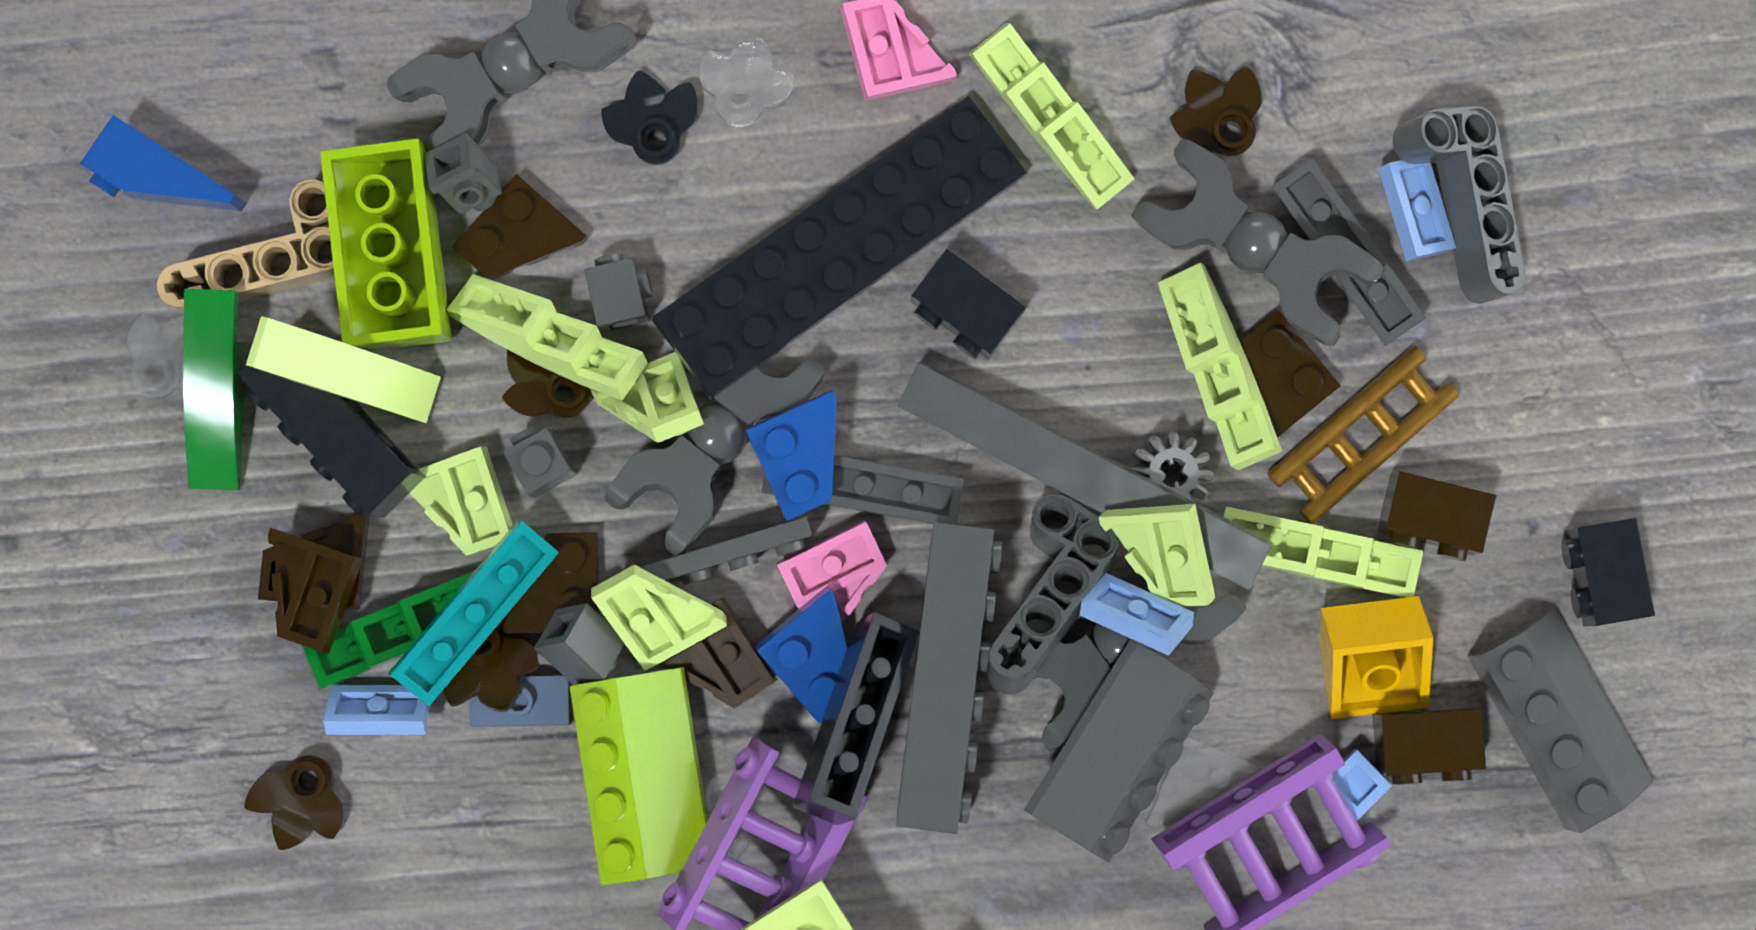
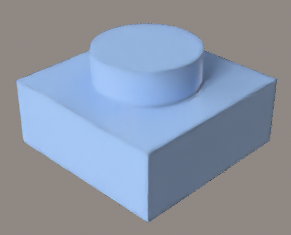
(1360, 783)

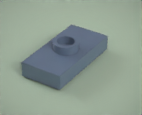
(540, 703)

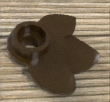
(1216, 105)
(537, 390)
(494, 673)
(293, 806)

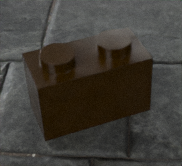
(1436, 514)
(1429, 743)

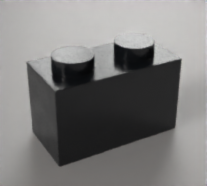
(966, 305)
(1608, 573)

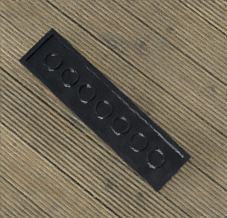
(838, 247)

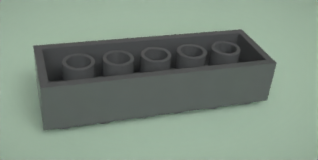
(945, 678)

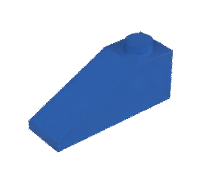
(147, 171)

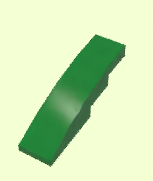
(212, 389)
(379, 636)

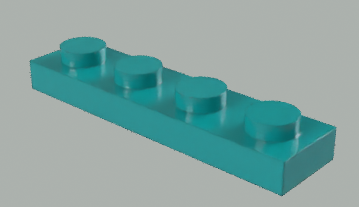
(473, 612)

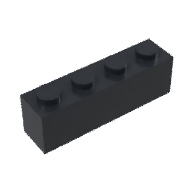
(341, 439)
(856, 719)

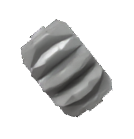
(1188, 465)

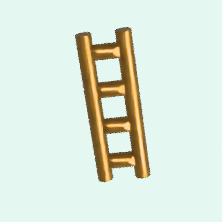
(1359, 465)

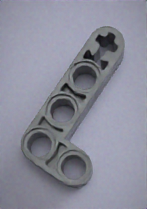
(1474, 193)
(1045, 600)

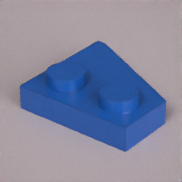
(798, 453)
(808, 651)

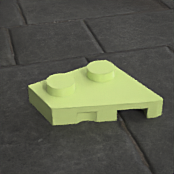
(658, 402)
(465, 500)
(1165, 550)
(654, 615)

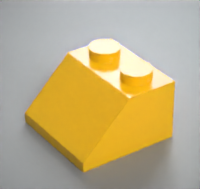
(1376, 657)

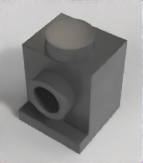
(471, 184)

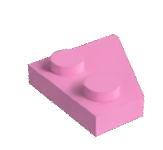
(890, 50)
(843, 562)

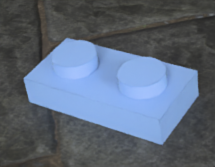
(1417, 209)
(1137, 614)
(374, 711)

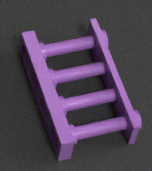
(1271, 793)
(810, 851)

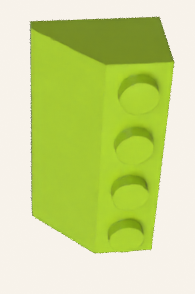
(385, 246)
(640, 773)

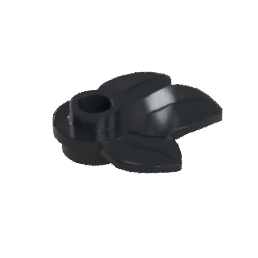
(650, 112)

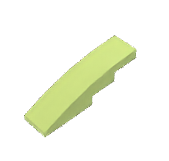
(1051, 116)
(547, 338)
(1219, 366)
(342, 369)
(1334, 555)

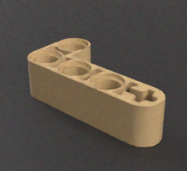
(257, 258)

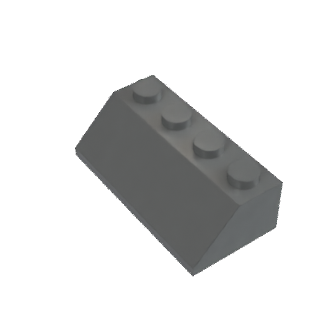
(1562, 722)
(1120, 751)

